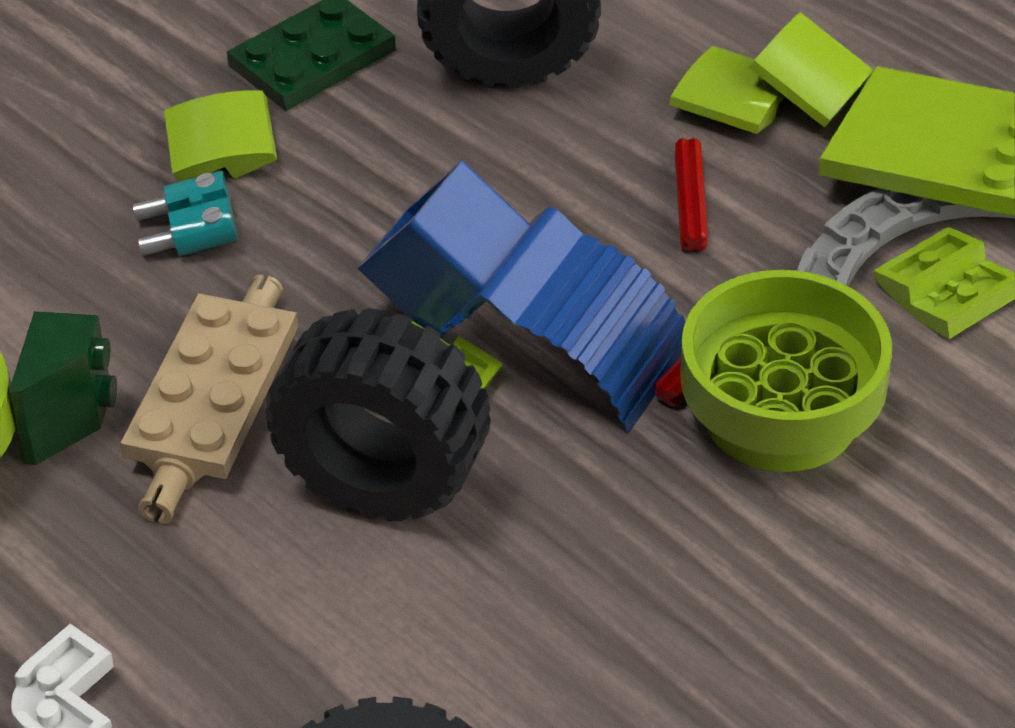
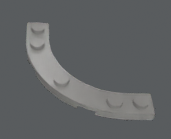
(871, 223)

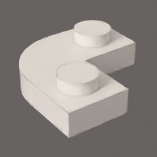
(55, 679)

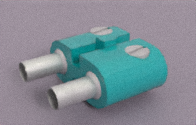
(197, 213)

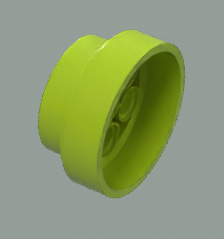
(785, 367)

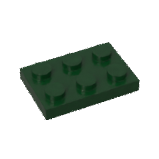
(311, 51)

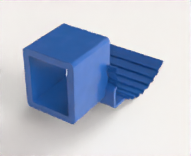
(473, 248)

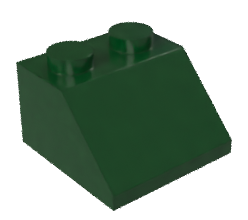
(61, 383)

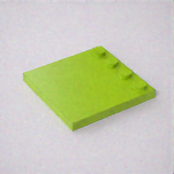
(928, 140)

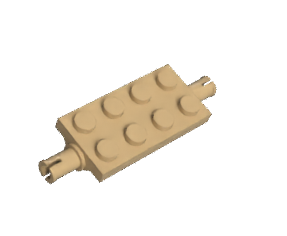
(208, 392)

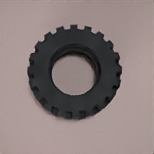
(508, 44)
(398, 373)

